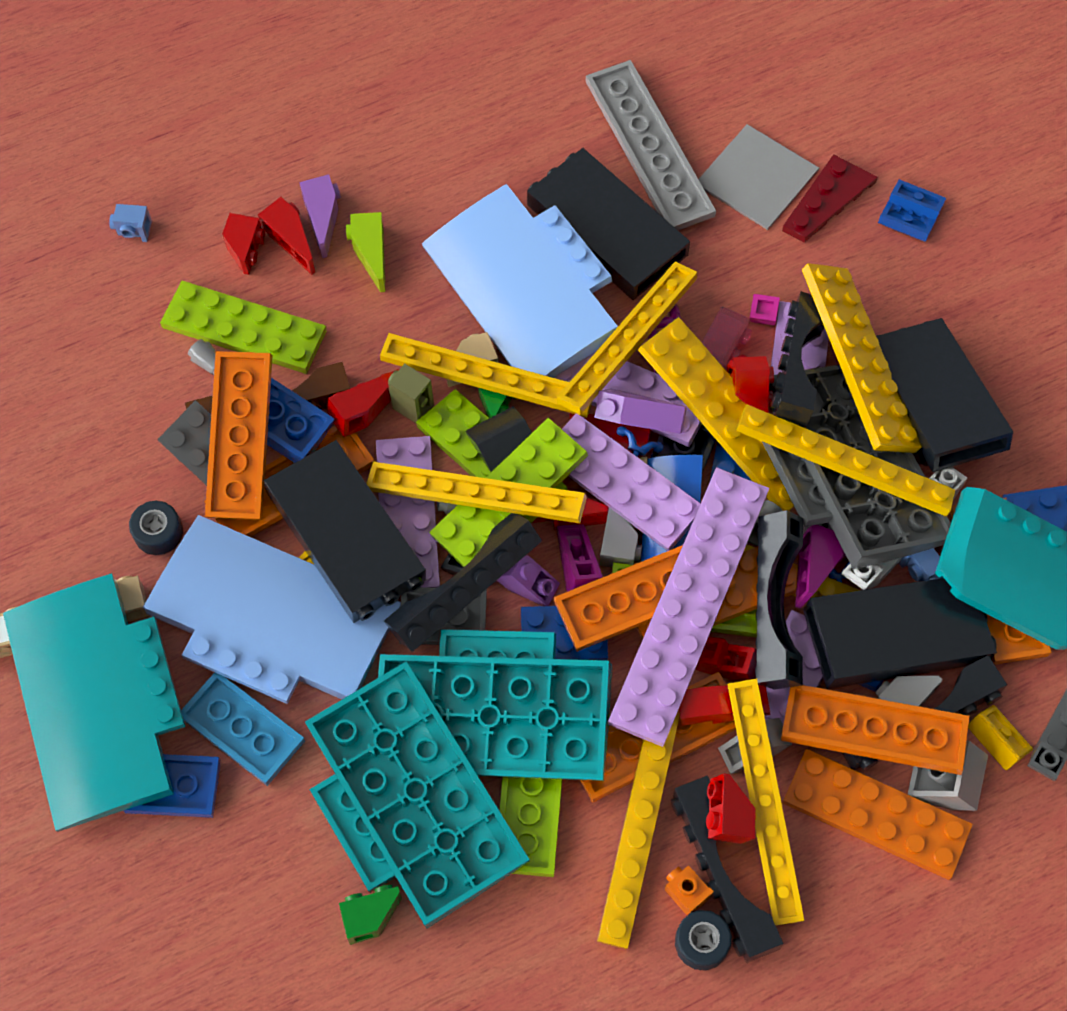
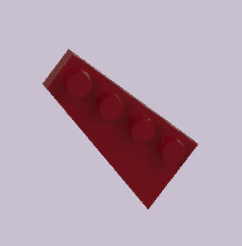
(827, 196)

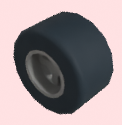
(151, 518)
(708, 930)

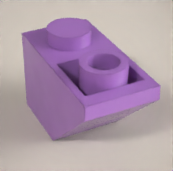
(530, 581)

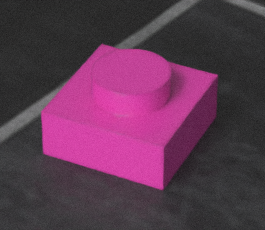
(764, 309)

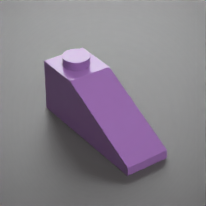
(322, 207)
(639, 411)

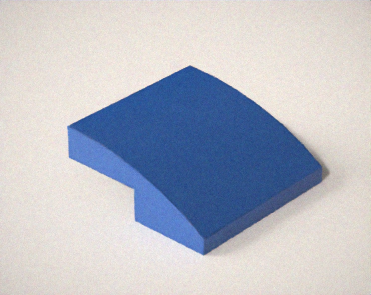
(912, 210)

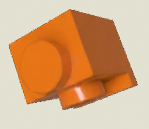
(687, 900)

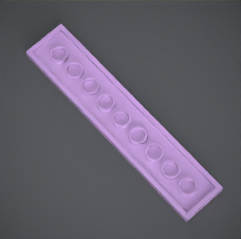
(688, 607)

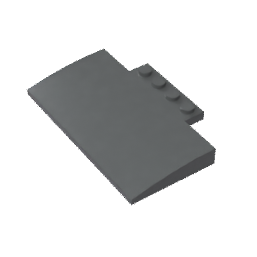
(866, 520)

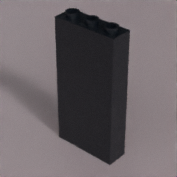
(612, 221)
(944, 396)
(345, 531)
(895, 632)

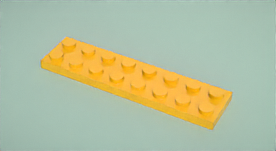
(861, 359)
(711, 397)

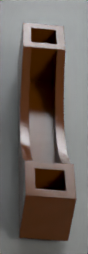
(316, 389)

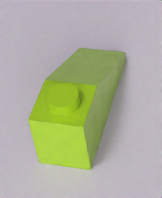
(368, 244)

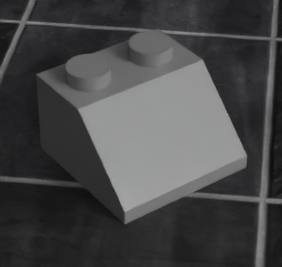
(951, 789)

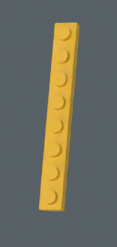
(626, 338)
(475, 371)
(846, 460)
(477, 492)
(765, 797)
(635, 842)

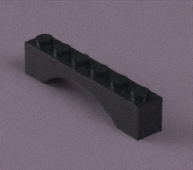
(795, 392)
(778, 545)
(425, 615)
(974, 685)
(751, 926)

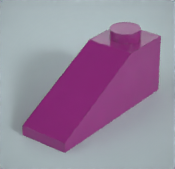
(577, 556)
(815, 561)

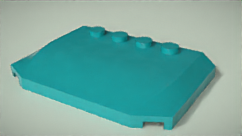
(1008, 565)

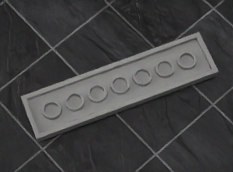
(650, 146)

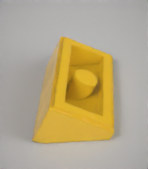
(999, 737)

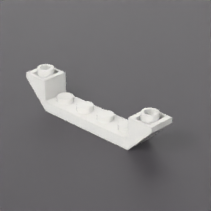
(872, 575)

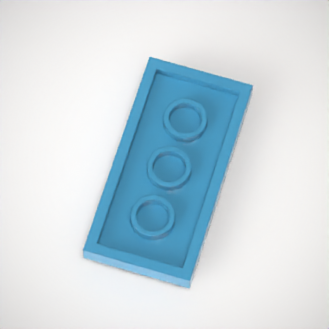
(242, 728)

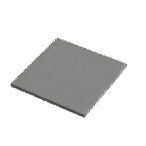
(757, 176)

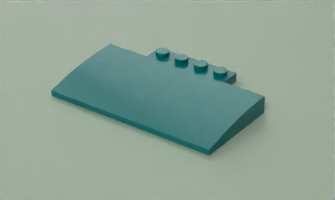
(94, 700)
(517, 704)
(410, 798)

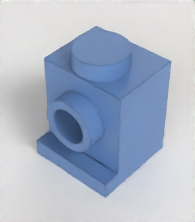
(131, 221)
(922, 565)

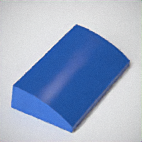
(294, 423)
(685, 473)

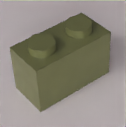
(410, 393)

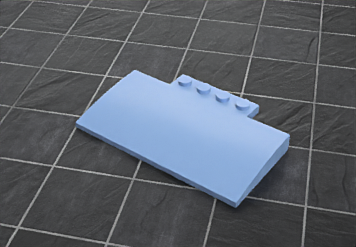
(525, 282)
(263, 615)

